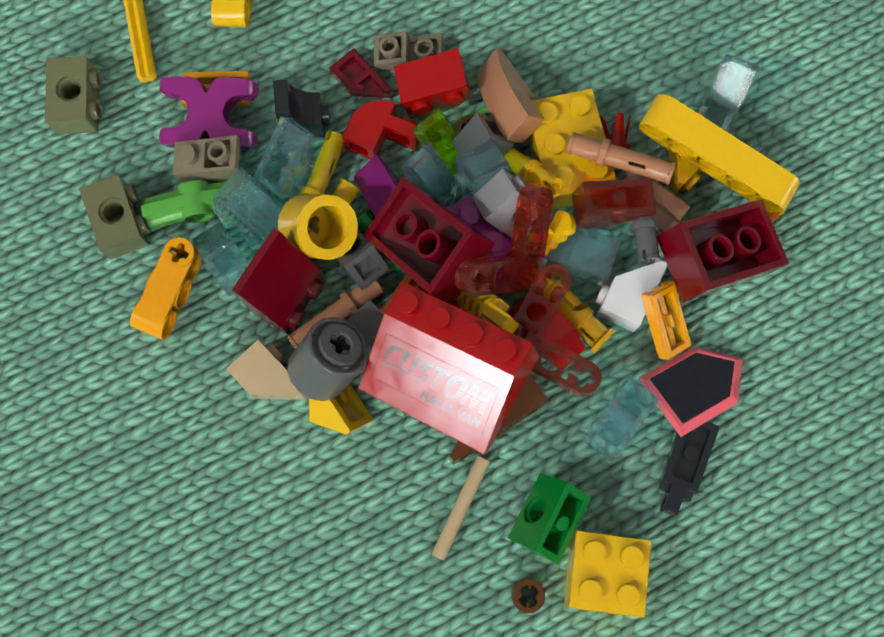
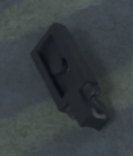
(686, 466)

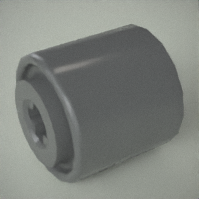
(328, 359)

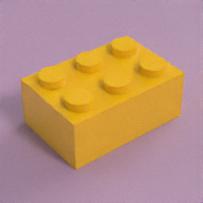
(549, 141)

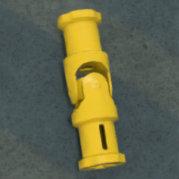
(581, 318)

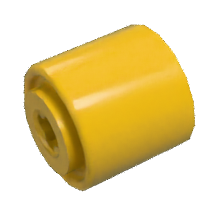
(333, 224)

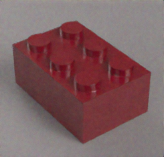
(722, 250)

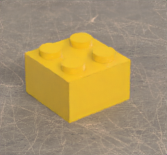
(607, 574)

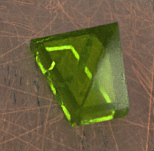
(440, 135)

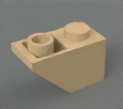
(263, 375)

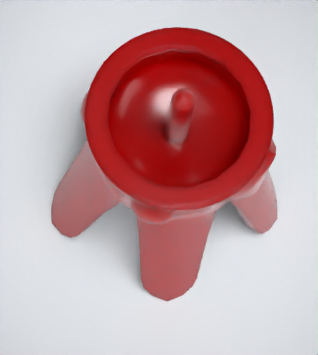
(619, 136)

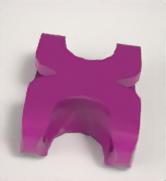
(208, 109)

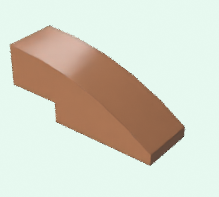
(508, 98)

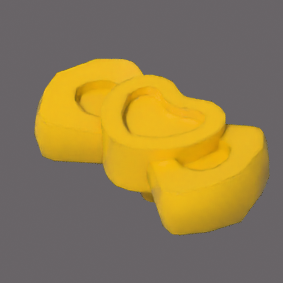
(559, 230)

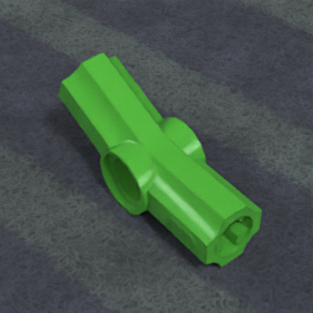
(188, 204)

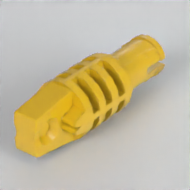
(489, 309)

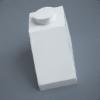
(622, 299)

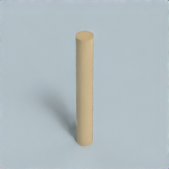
(460, 508)

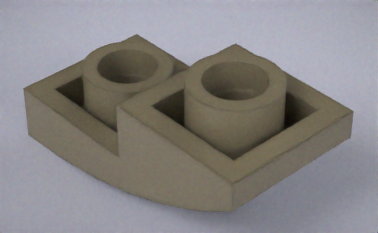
(399, 48)

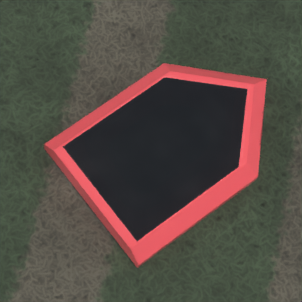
(695, 387)

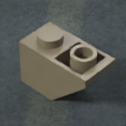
(207, 159)

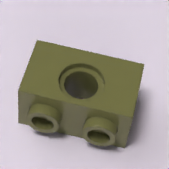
(64, 79)
(101, 203)

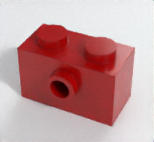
(432, 82)

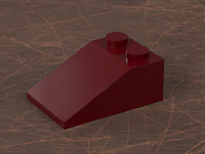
(426, 239)
(279, 283)

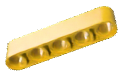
(719, 154)

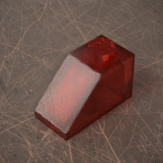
(612, 202)

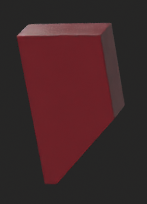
(359, 77)

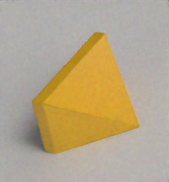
(340, 414)

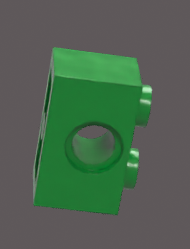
(549, 517)

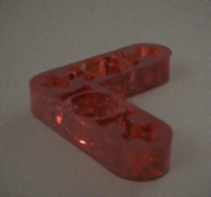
(519, 268)
(546, 345)

